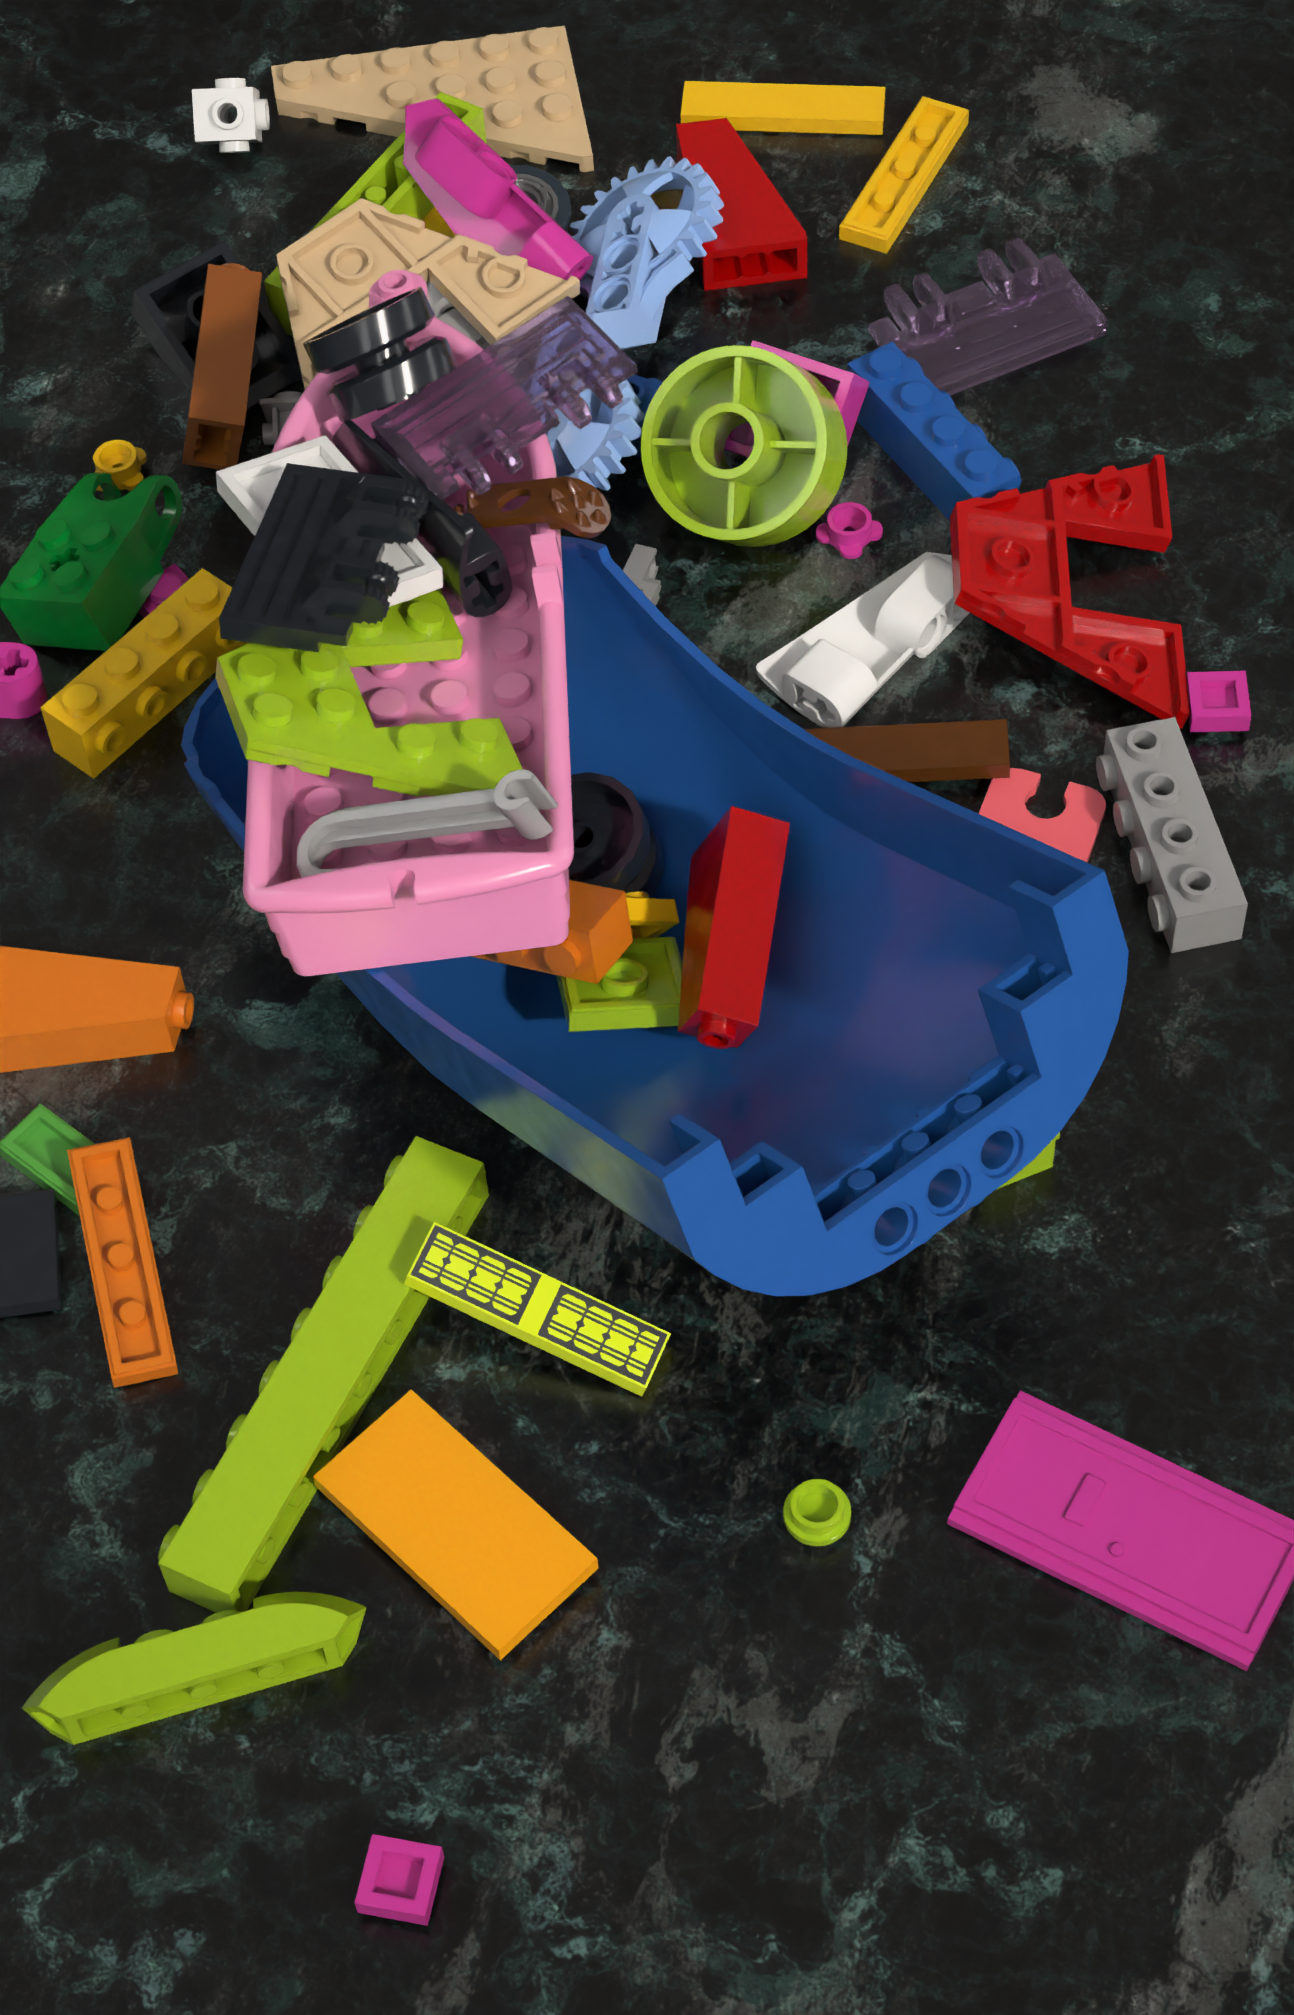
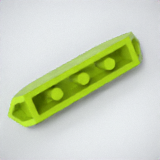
(196, 1666)

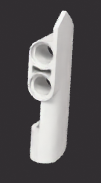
(861, 646)

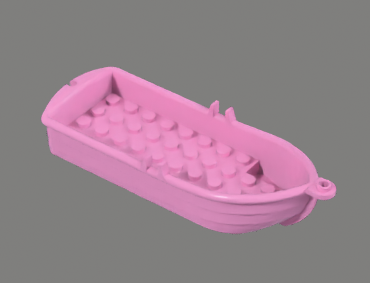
(448, 890)

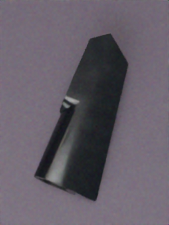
(468, 555)

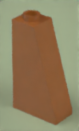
(222, 367)

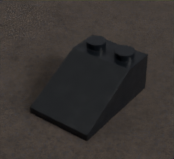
(171, 316)

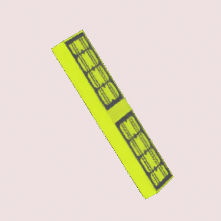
(537, 1309)

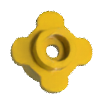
(121, 461)

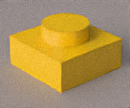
(650, 915)

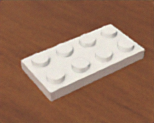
(252, 484)

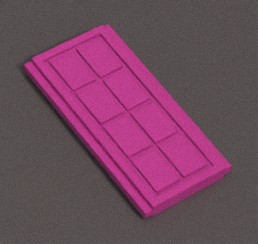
(1130, 1529)

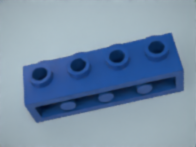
(927, 432)

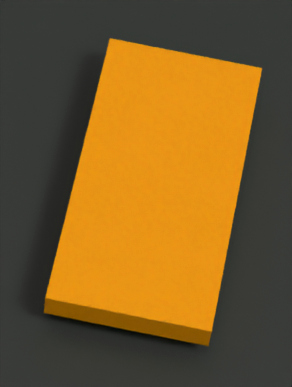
(456, 1523)

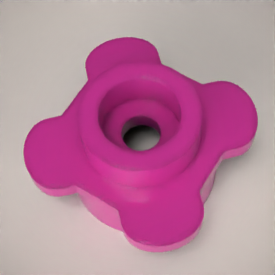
(849, 529)

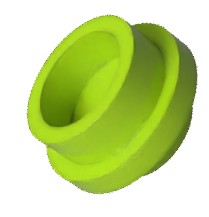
(817, 1512)

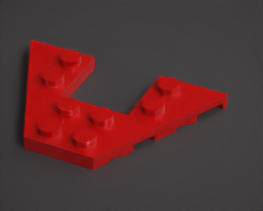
(1016, 577)

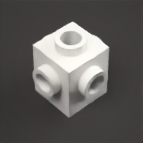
(211, 114)

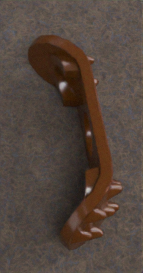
(555, 501)

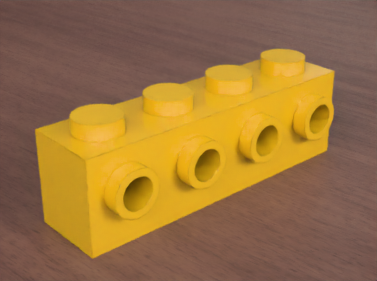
(140, 677)

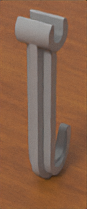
(510, 804)

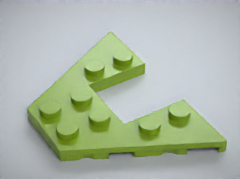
(312, 716)

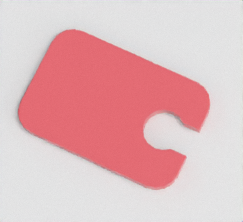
(1069, 832)

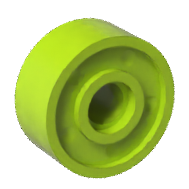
(794, 457)

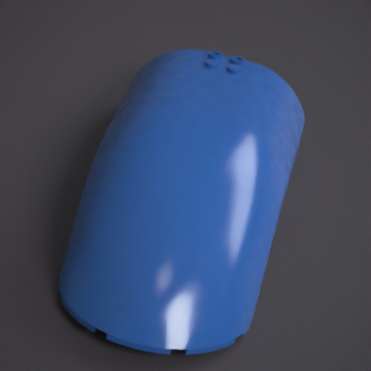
(919, 1002)

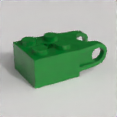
(91, 564)

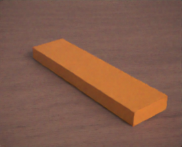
(122, 1263)

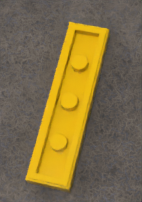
(786, 107)
(904, 175)

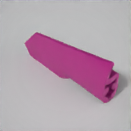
(479, 193)

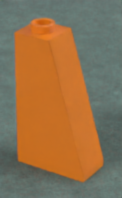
(86, 1009)

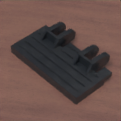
(320, 558)

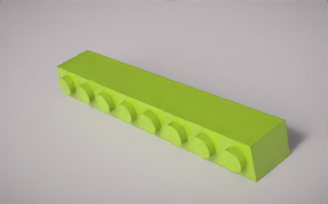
(320, 1384)

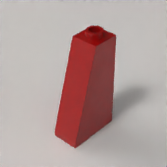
(758, 232)
(730, 927)

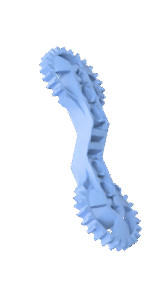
(634, 267)

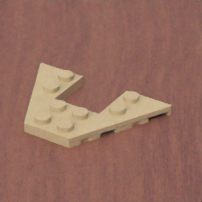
(336, 264)

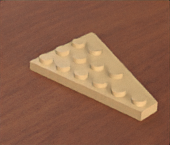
(516, 77)

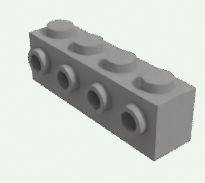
(1172, 835)

